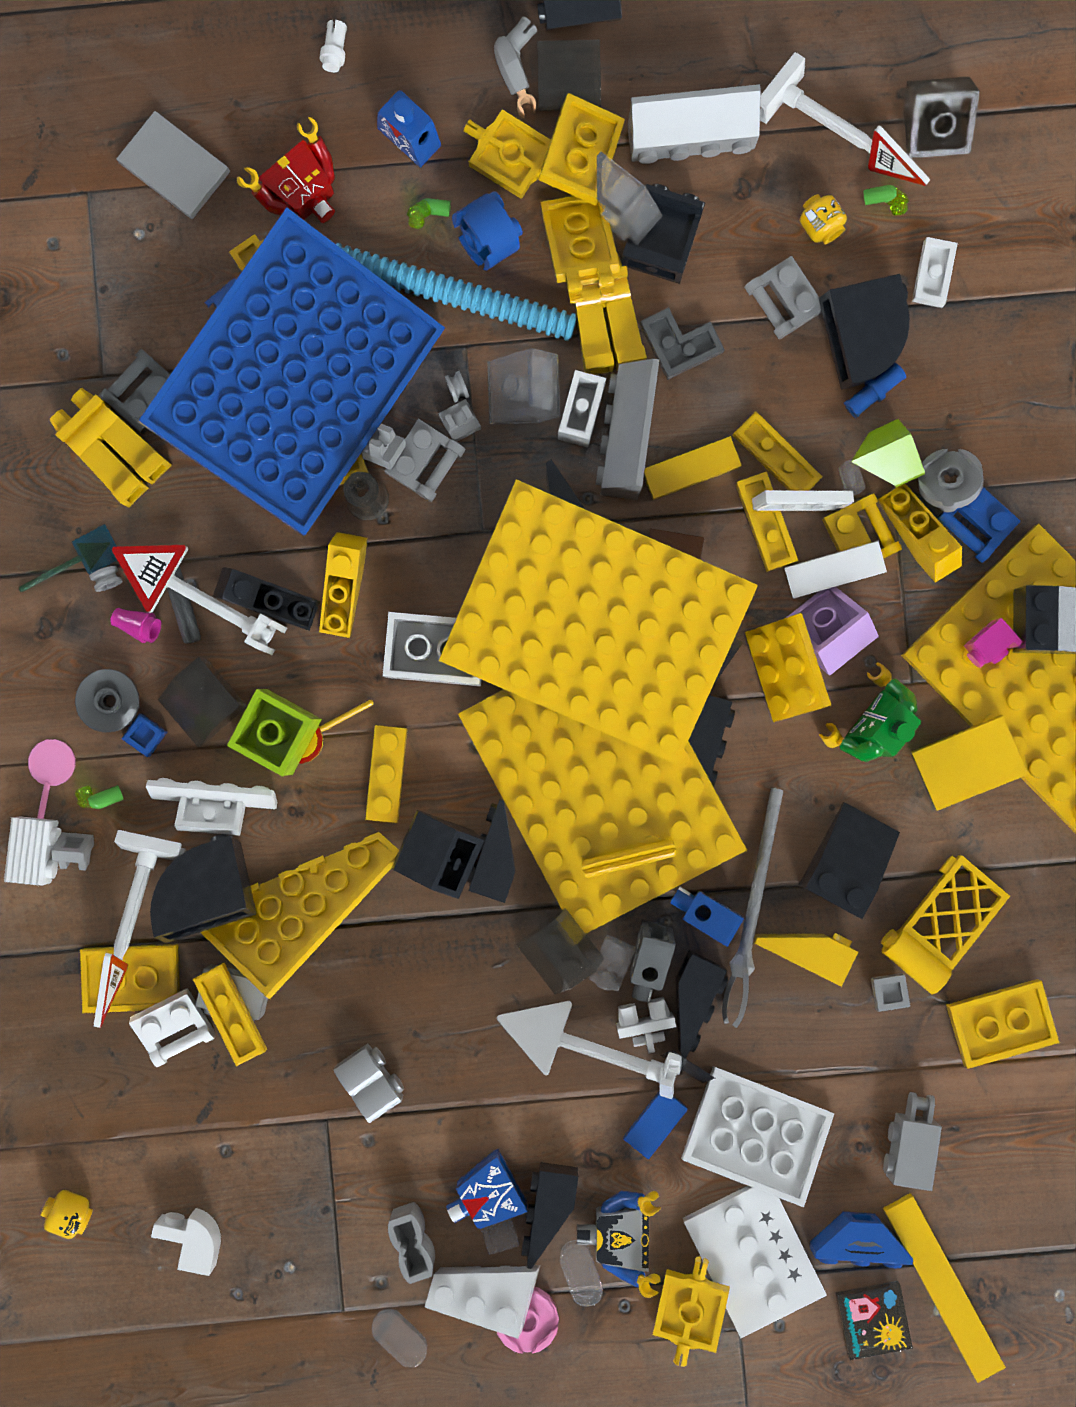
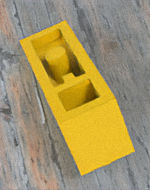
(815, 952)

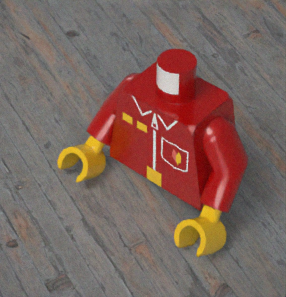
(297, 180)

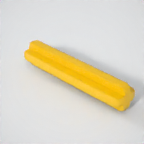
(628, 858)

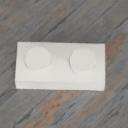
(934, 272)

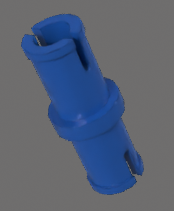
(875, 390)

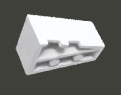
(485, 1295)

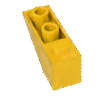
(922, 533)
(342, 583)

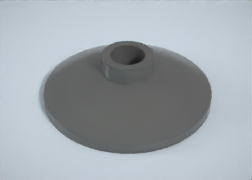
(92, 697)

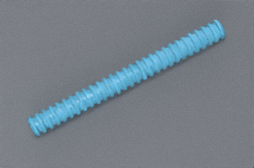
(467, 295)

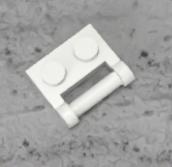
(168, 1018)

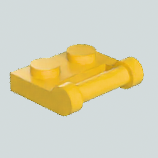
(848, 531)

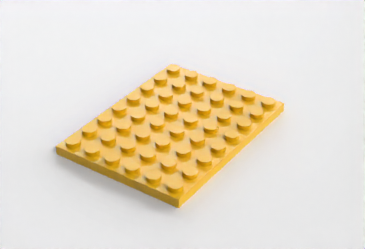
(597, 622)
(1027, 688)
(596, 796)

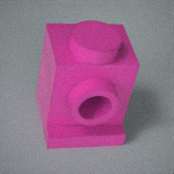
(991, 643)

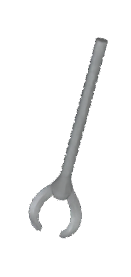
(742, 962)

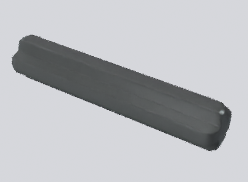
(184, 614)

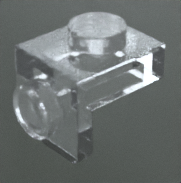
(616, 961)

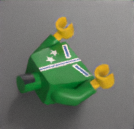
(884, 724)

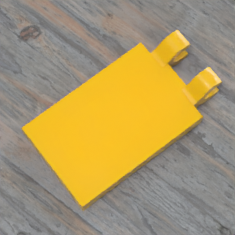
(580, 245)

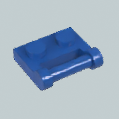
(988, 517)

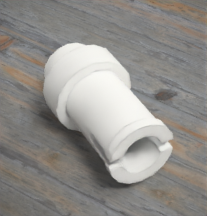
(332, 52)

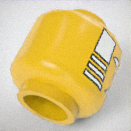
(823, 218)

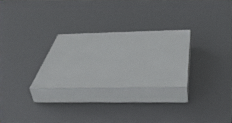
(173, 165)

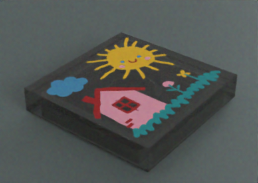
(874, 1320)

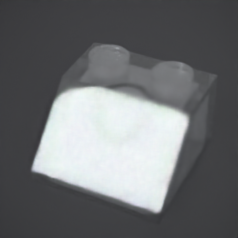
(624, 201)
(524, 387)

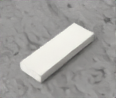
(802, 500)
(835, 569)

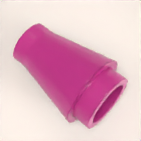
(139, 625)

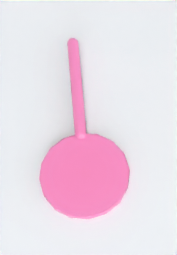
(50, 764)

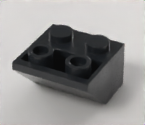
(438, 854)

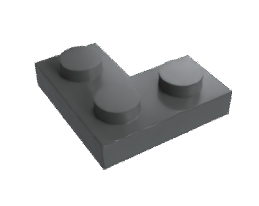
(679, 351)

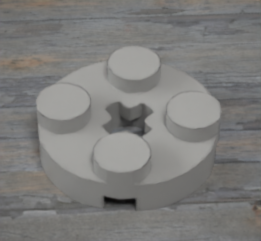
(955, 495)

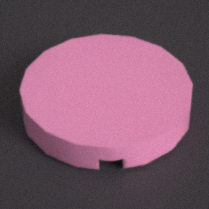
(539, 1326)

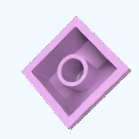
(836, 627)

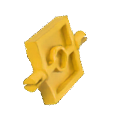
(508, 152)
(691, 1311)

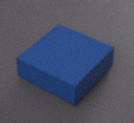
(144, 735)

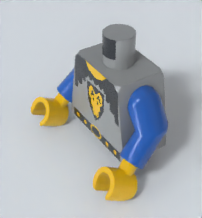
(623, 1238)

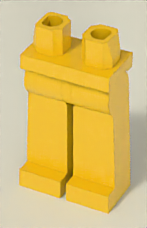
(621, 324)
(86, 437)

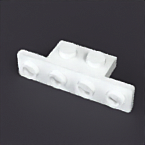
(211, 807)

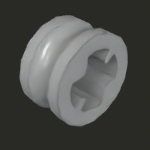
(456, 386)
(105, 578)

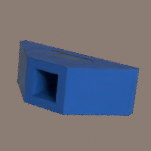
(860, 1240)

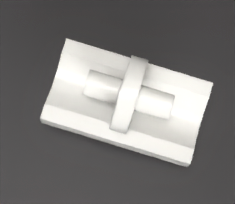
(659, 1019)

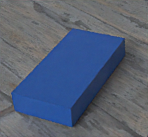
(655, 1124)

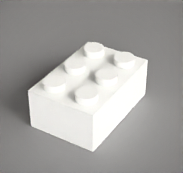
(415, 649)

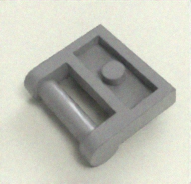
(792, 291)
(420, 449)

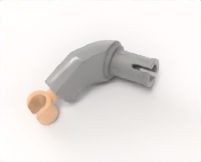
(509, 62)

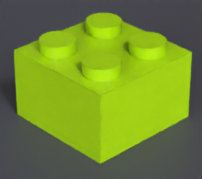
(274, 732)

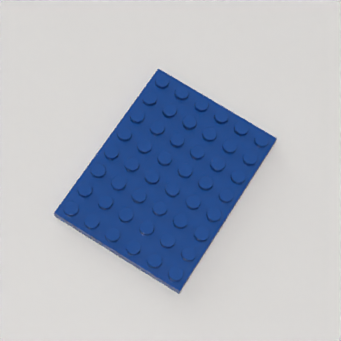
(292, 373)

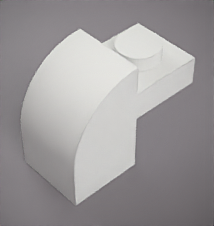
(199, 1238)

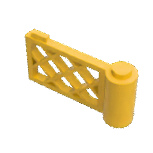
(916, 954)

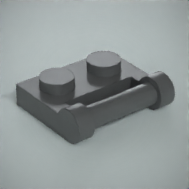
(142, 397)

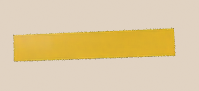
(944, 1288)

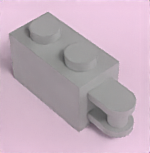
(913, 1145)

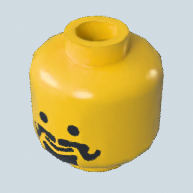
(66, 1214)

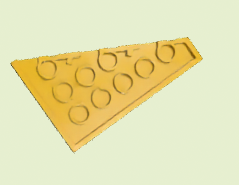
(301, 911)

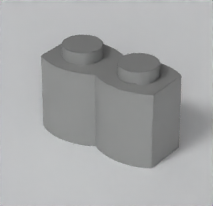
(369, 1082)
(414, 1246)

